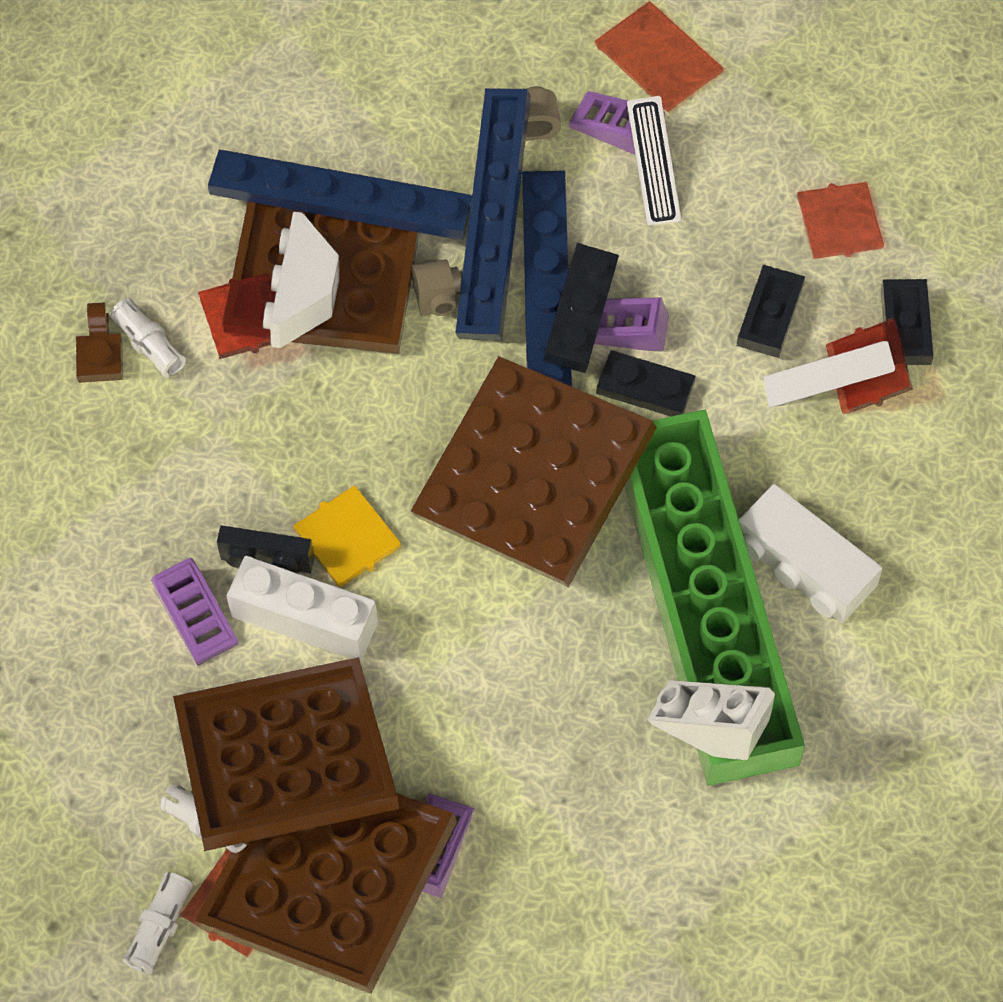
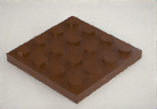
(372, 274)
(534, 470)
(284, 754)
(331, 891)

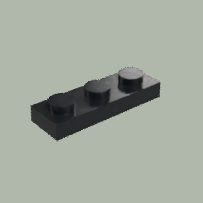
(581, 308)

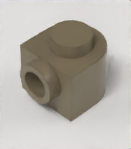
(543, 114)
(436, 287)

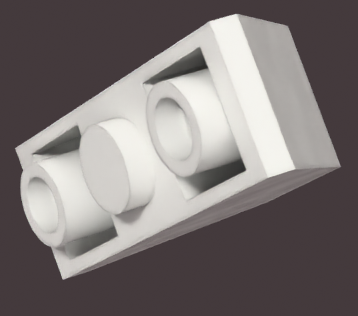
(303, 283)
(714, 716)

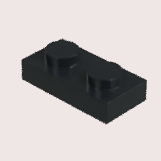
(909, 306)
(770, 311)
(645, 384)
(279, 550)

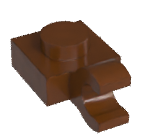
(99, 354)

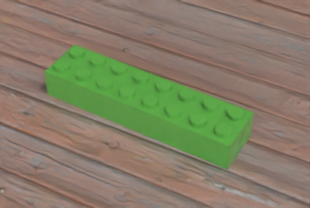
(708, 585)

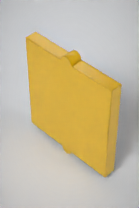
(347, 536)

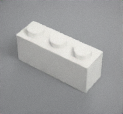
(808, 554)
(302, 608)

